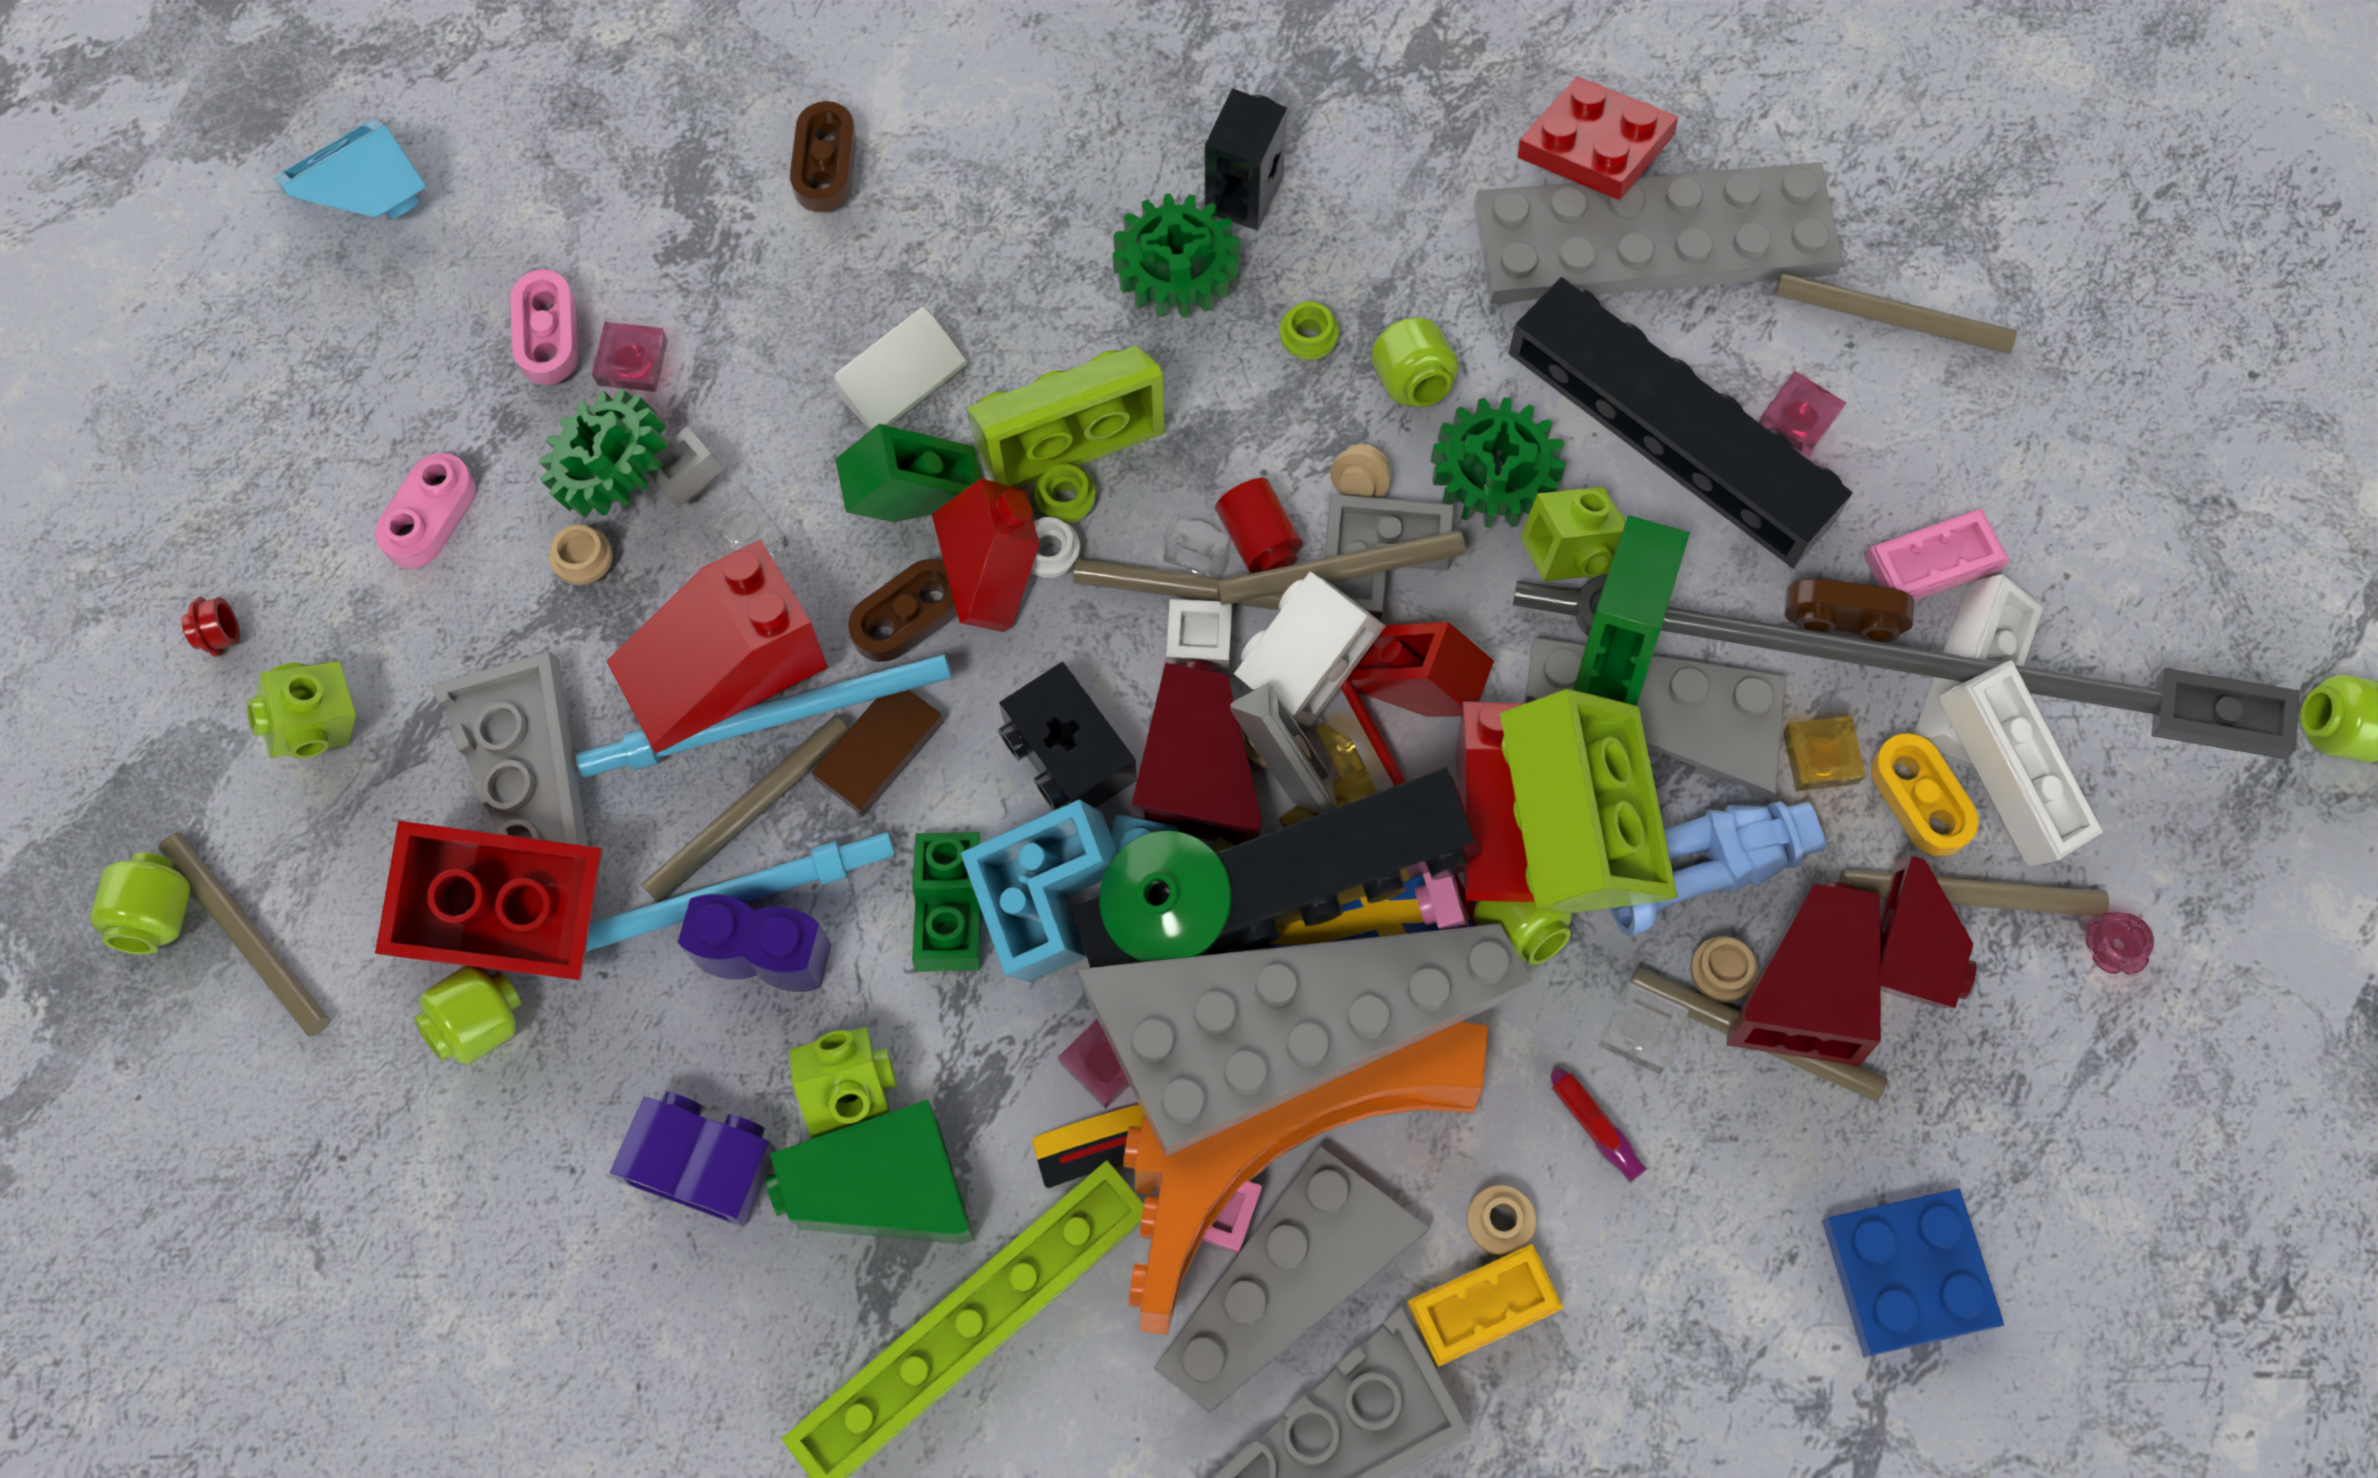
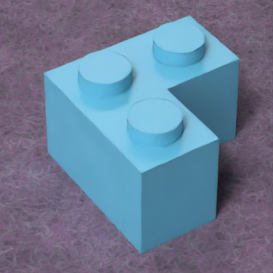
(1025, 885)

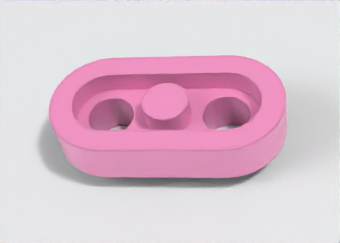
(544, 332)
(430, 508)

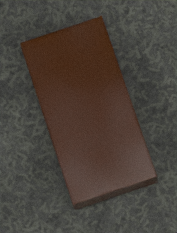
(877, 749)

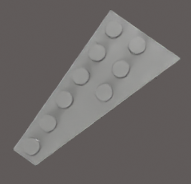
(1259, 1027)

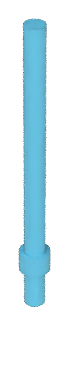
(638, 753)
(825, 864)

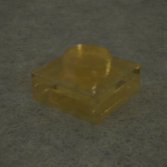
(1823, 753)

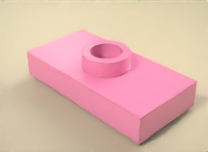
(1938, 556)

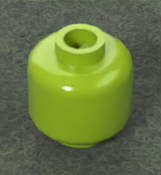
(1415, 362)
(2343, 718)
(140, 904)
(1532, 931)
(467, 1014)

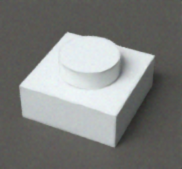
(1199, 632)

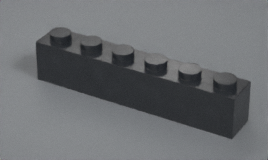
(1679, 421)
(1324, 864)

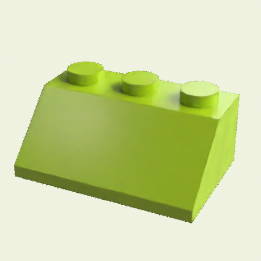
(1069, 416)
(1586, 803)

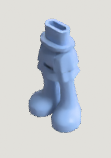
(1739, 849)

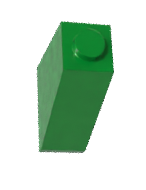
(1631, 610)
(874, 1180)

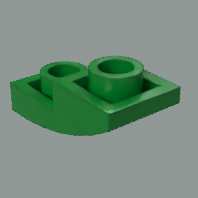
(945, 904)

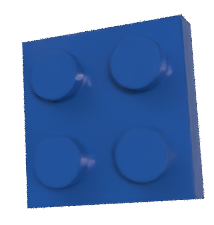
(1912, 1272)

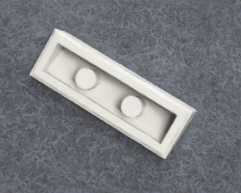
(1991, 624)
(2020, 765)

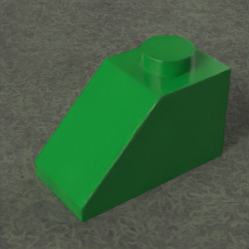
(903, 473)

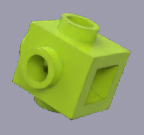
(1573, 533)
(302, 709)
(841, 1080)

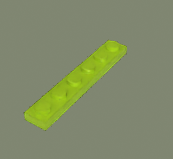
(966, 1327)

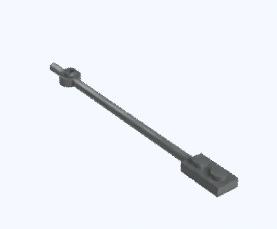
(2183, 704)

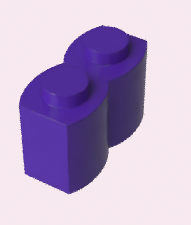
(741, 943)
(693, 1158)

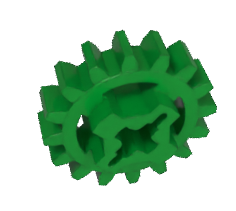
(1176, 255)
(603, 453)
(1467, 465)

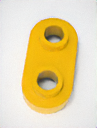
(1929, 794)

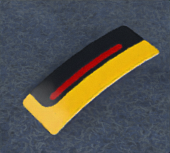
(1084, 1145)

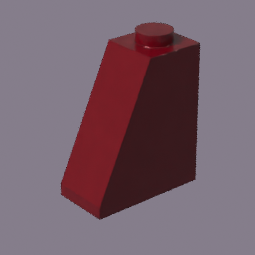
(1197, 760)
(1820, 982)

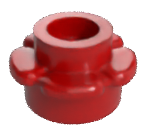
(210, 625)

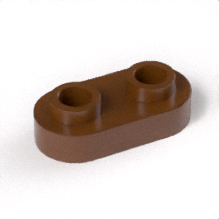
(820, 161)
(901, 607)
(1849, 607)

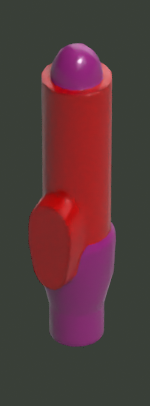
(1607, 1137)

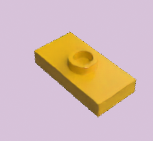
(1484, 1305)

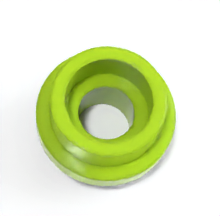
(1309, 316)
(1065, 478)

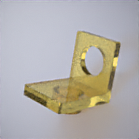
(1353, 777)

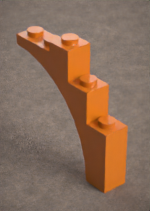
(1202, 1179)

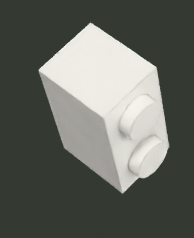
(1309, 646)

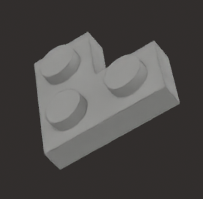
(1370, 523)

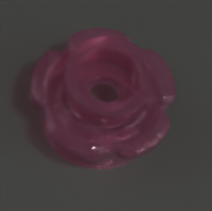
(2134, 934)

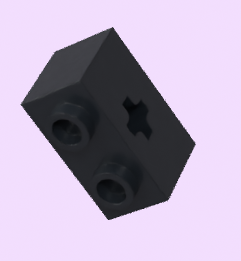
(1245, 157)
(1060, 708)

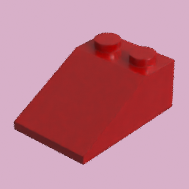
(716, 648)
(1489, 803)
(489, 900)

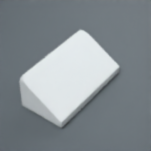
(899, 370)

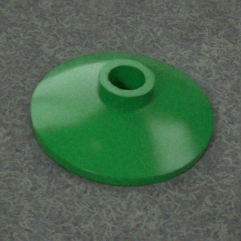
(1196, 903)

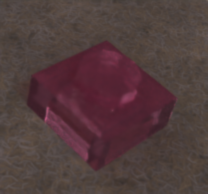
(630, 356)
(1802, 413)
(1095, 1065)

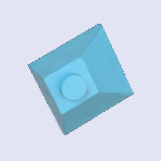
(356, 174)

